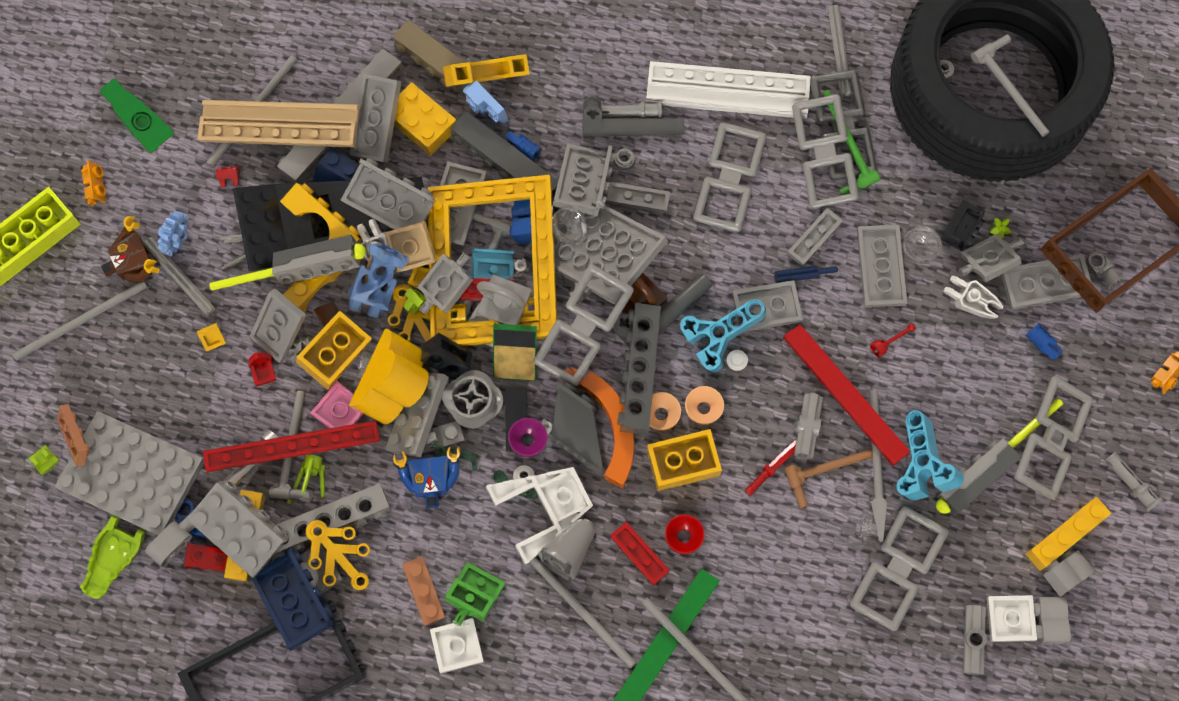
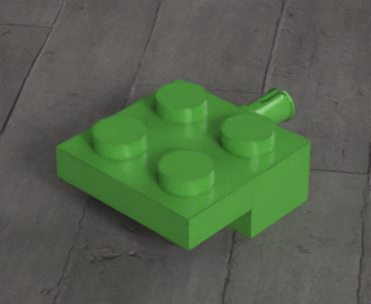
(473, 593)

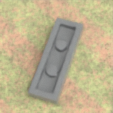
(638, 197)
(814, 237)

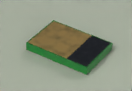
(514, 352)

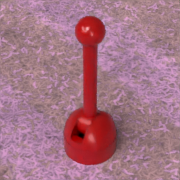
(882, 346)

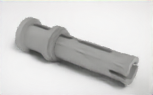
(642, 110)
(1140, 489)

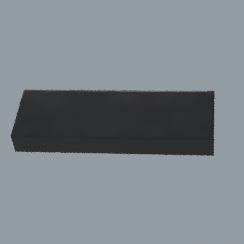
(515, 410)

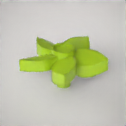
(1000, 227)

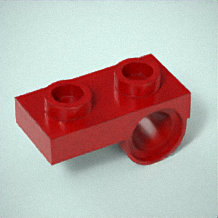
(205, 558)

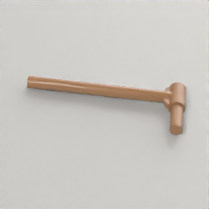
(796, 475)

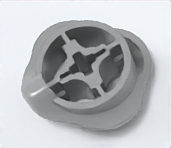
(473, 378)

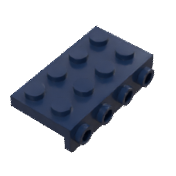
(293, 599)

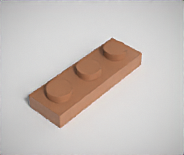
(72, 435)
(423, 591)

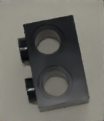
(446, 356)

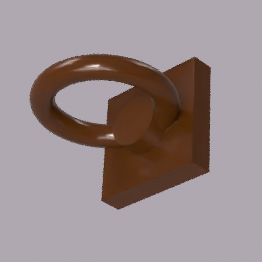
(645, 293)

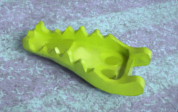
(110, 556)

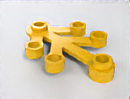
(411, 318)
(334, 552)

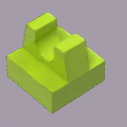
(414, 301)
(44, 460)

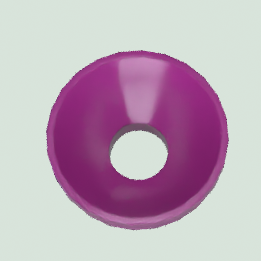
(530, 427)

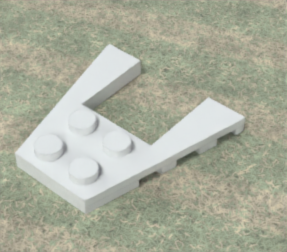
(561, 497)

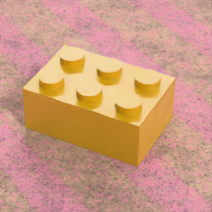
(422, 119)
(333, 350)
(684, 460)

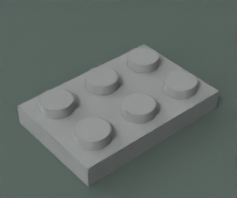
(778, 298)
(277, 325)

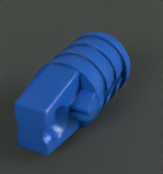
(524, 145)
(1044, 341)

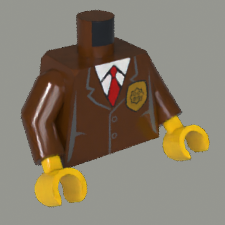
(129, 255)

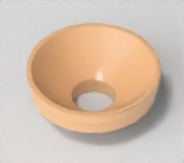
(711, 397)
(671, 405)

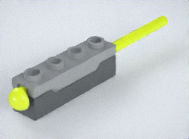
(305, 262)
(987, 468)

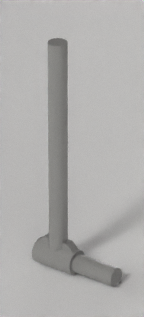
(985, 55)
(500, 228)
(282, 489)

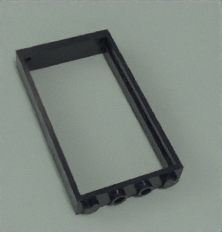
(192, 690)

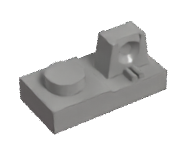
(444, 435)

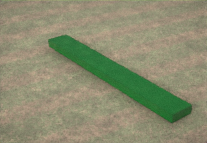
(664, 642)

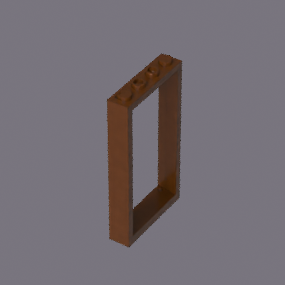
(1165, 199)

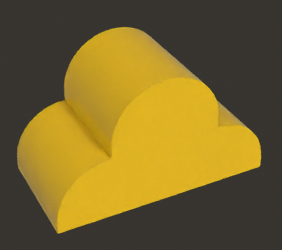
(391, 379)

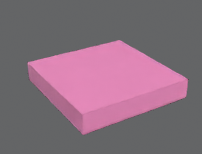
(334, 408)

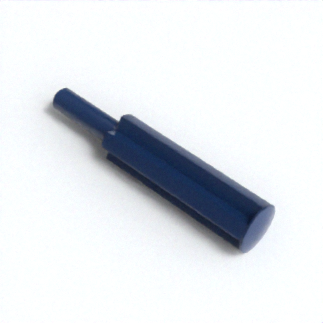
(802, 273)

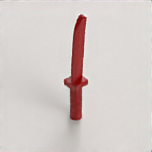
(769, 470)

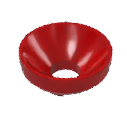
(687, 523)

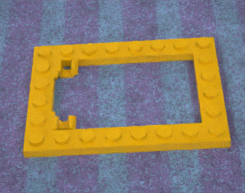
(539, 192)

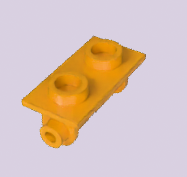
(93, 175)
(1167, 379)

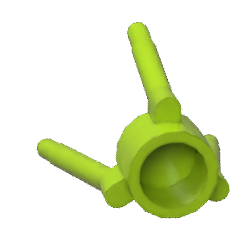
(310, 466)

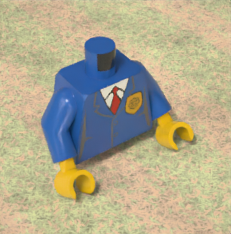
(429, 475)

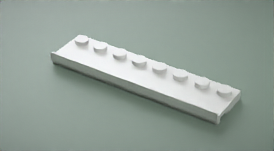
(726, 89)

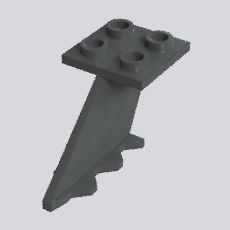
(576, 427)

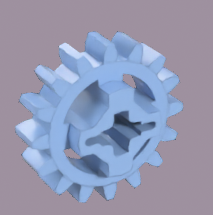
(173, 233)

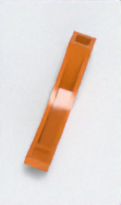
(608, 399)

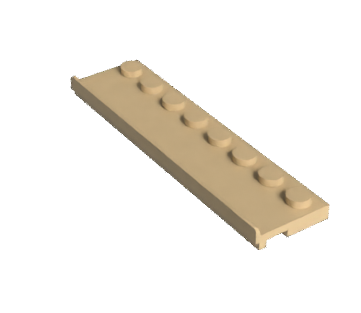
(279, 123)

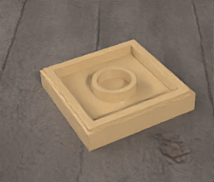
(412, 242)

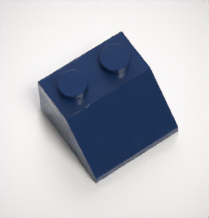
(335, 167)

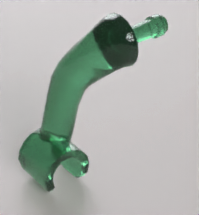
(463, 455)
(499, 476)

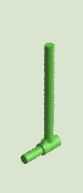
(867, 176)

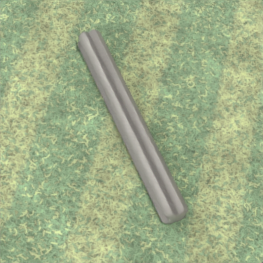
(839, 48)
(177, 274)

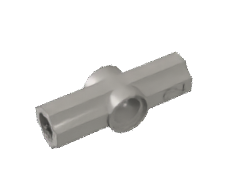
(808, 426)
(974, 625)

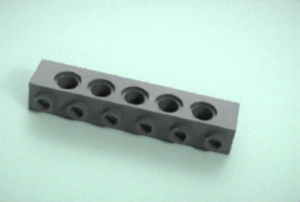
(649, 316)

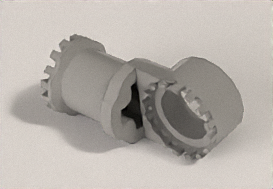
(1106, 270)

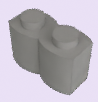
(1069, 572)
(1052, 620)

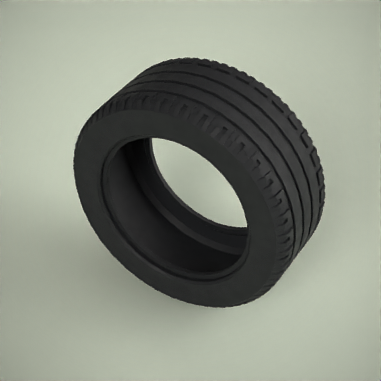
(992, 146)

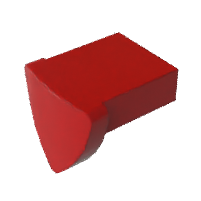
(262, 368)

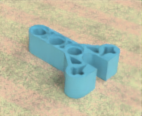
(708, 328)
(915, 480)

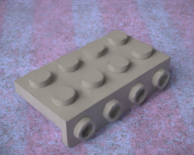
(584, 179)
(387, 197)
(238, 527)

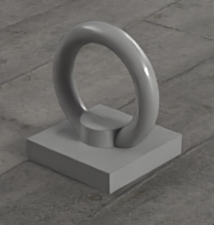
(503, 300)

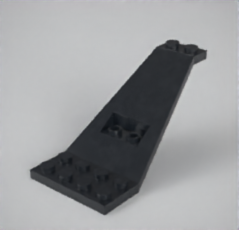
(272, 227)

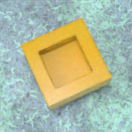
(417, 276)
(211, 337)

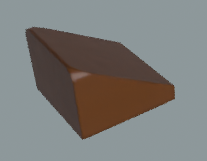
(326, 312)

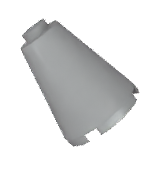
(569, 549)

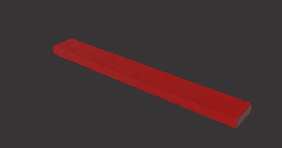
(846, 395)
(290, 446)

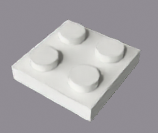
(1011, 618)
(456, 646)

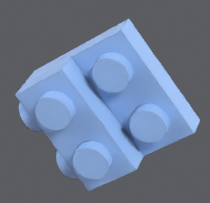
(482, 102)

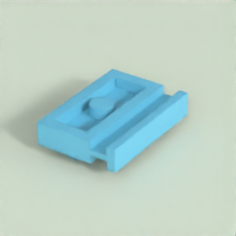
(491, 262)

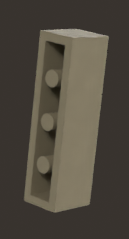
(424, 51)

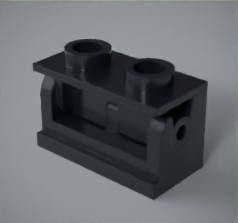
(962, 226)

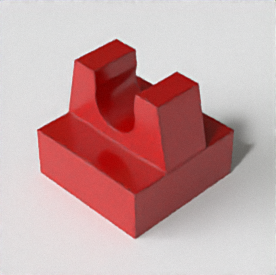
(229, 172)

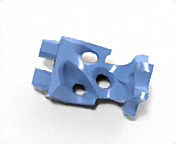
(370, 291)

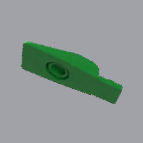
(137, 116)

